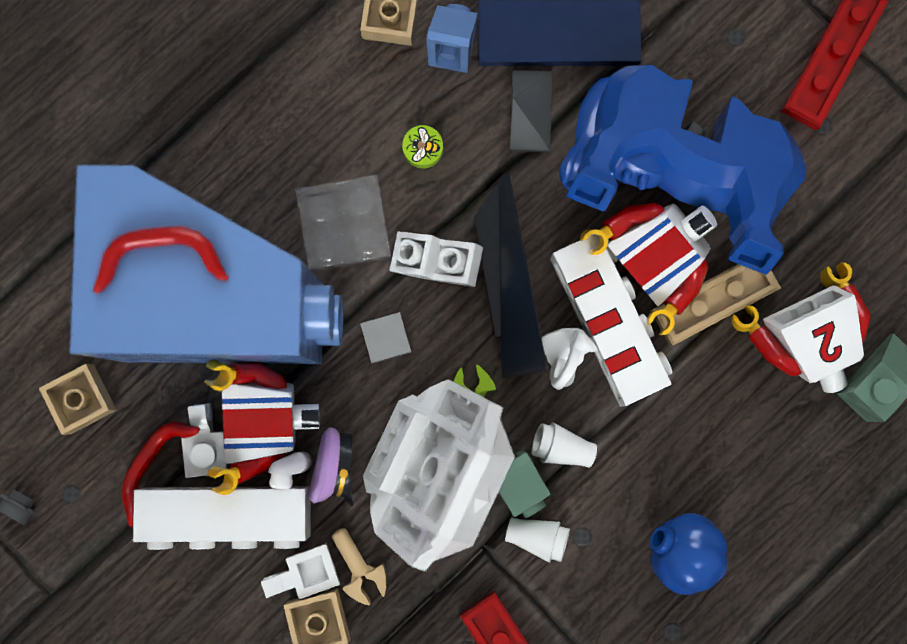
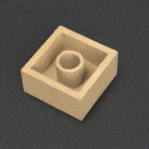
(389, 21)
(77, 399)
(317, 619)

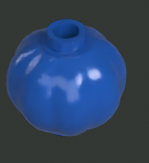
(688, 554)

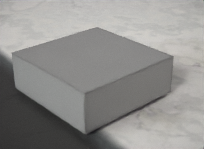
(385, 337)

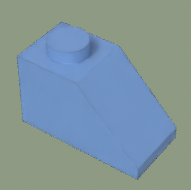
(451, 37)

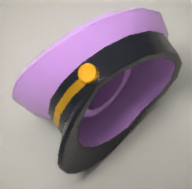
(332, 468)

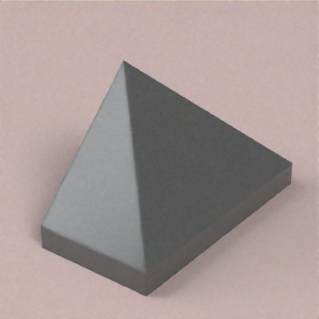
(530, 111)

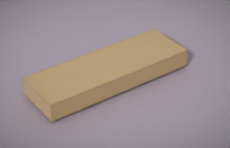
(719, 299)

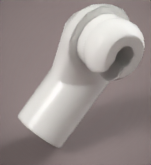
(282, 469)

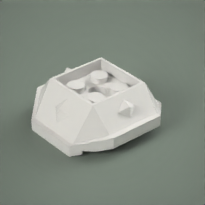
(437, 472)

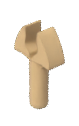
(359, 568)

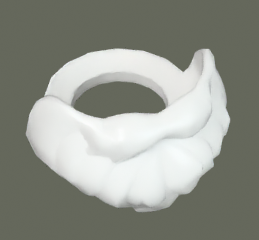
(565, 352)

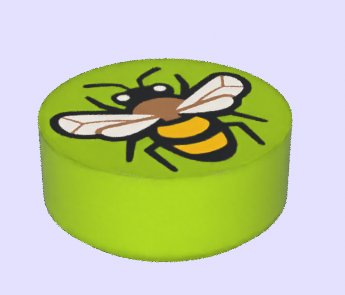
(422, 146)

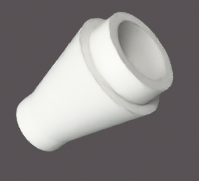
(561, 446)
(539, 537)

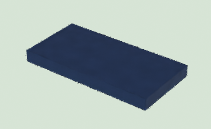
(559, 32)

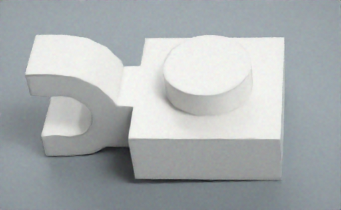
(206, 447)
(307, 573)

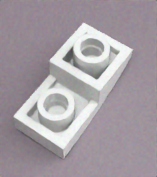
(436, 259)

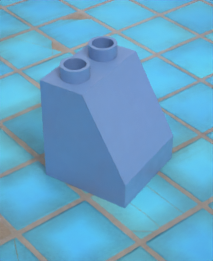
(166, 300)

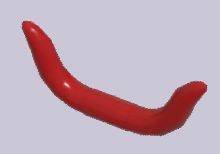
(153, 238)
(146, 457)

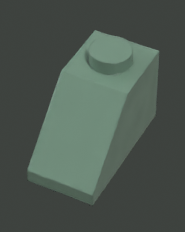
(879, 382)
(523, 487)

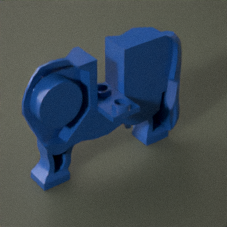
(635, 135)

